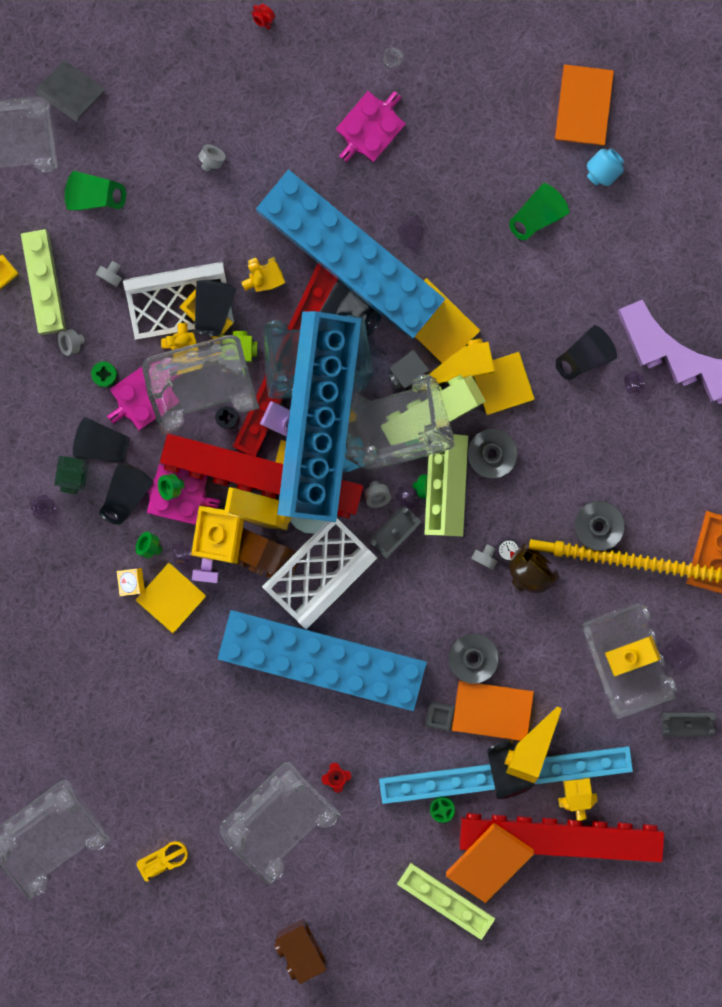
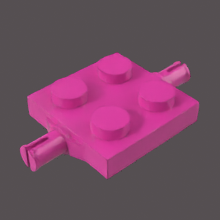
(370, 126)
(133, 400)
(186, 505)

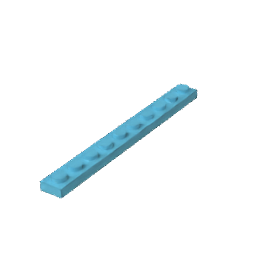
(480, 777)

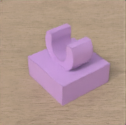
(206, 574)

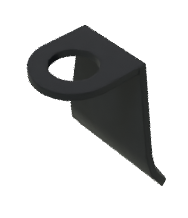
(344, 303)
(212, 306)
(587, 353)
(99, 442)
(124, 492)
(505, 784)

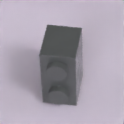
(407, 370)

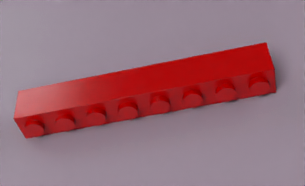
(240, 469)
(572, 838)

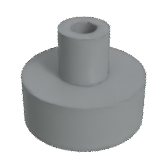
(211, 157)
(110, 274)
(70, 342)
(377, 495)
(485, 557)

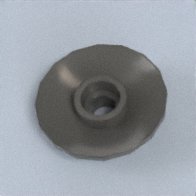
(505, 450)
(601, 513)
(486, 663)

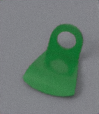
(91, 192)
(539, 211)

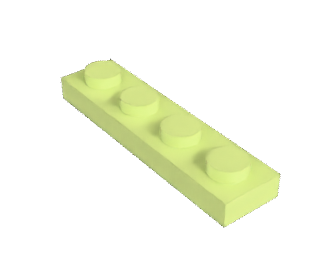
(446, 901)

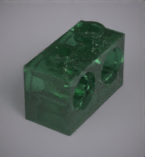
(71, 474)

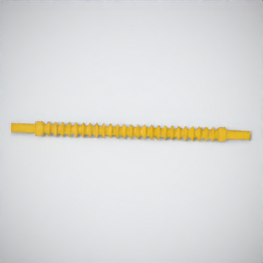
(560, 549)

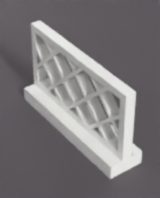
(168, 280)
(329, 588)

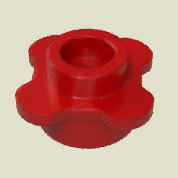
(263, 15)
(337, 785)

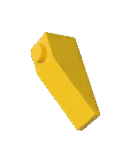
(468, 361)
(255, 509)
(531, 751)

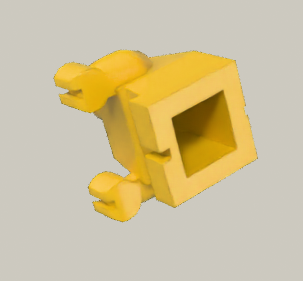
(265, 276)
(179, 339)
(578, 797)

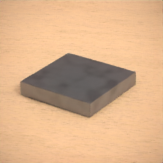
(70, 91)

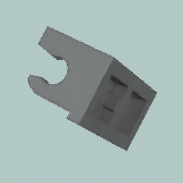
(394, 531)
(688, 723)

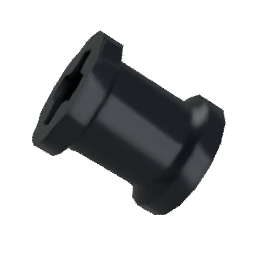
(220, 413)

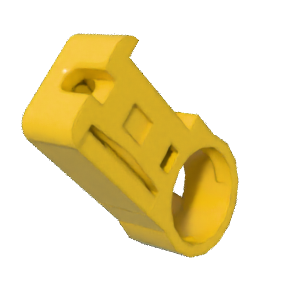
(158, 861)

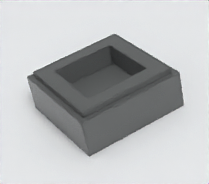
(440, 716)

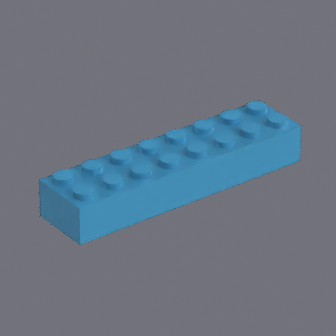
(349, 254)
(319, 416)
(322, 660)

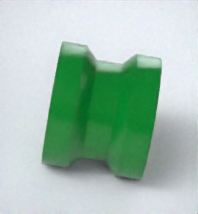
(106, 377)
(444, 812)

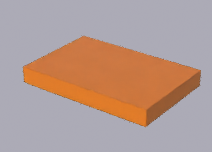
(584, 105)
(708, 551)
(492, 710)
(489, 862)

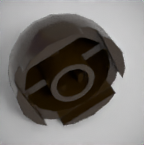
(531, 572)

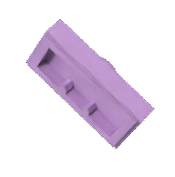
(276, 418)

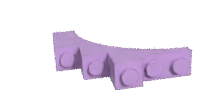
(652, 344)

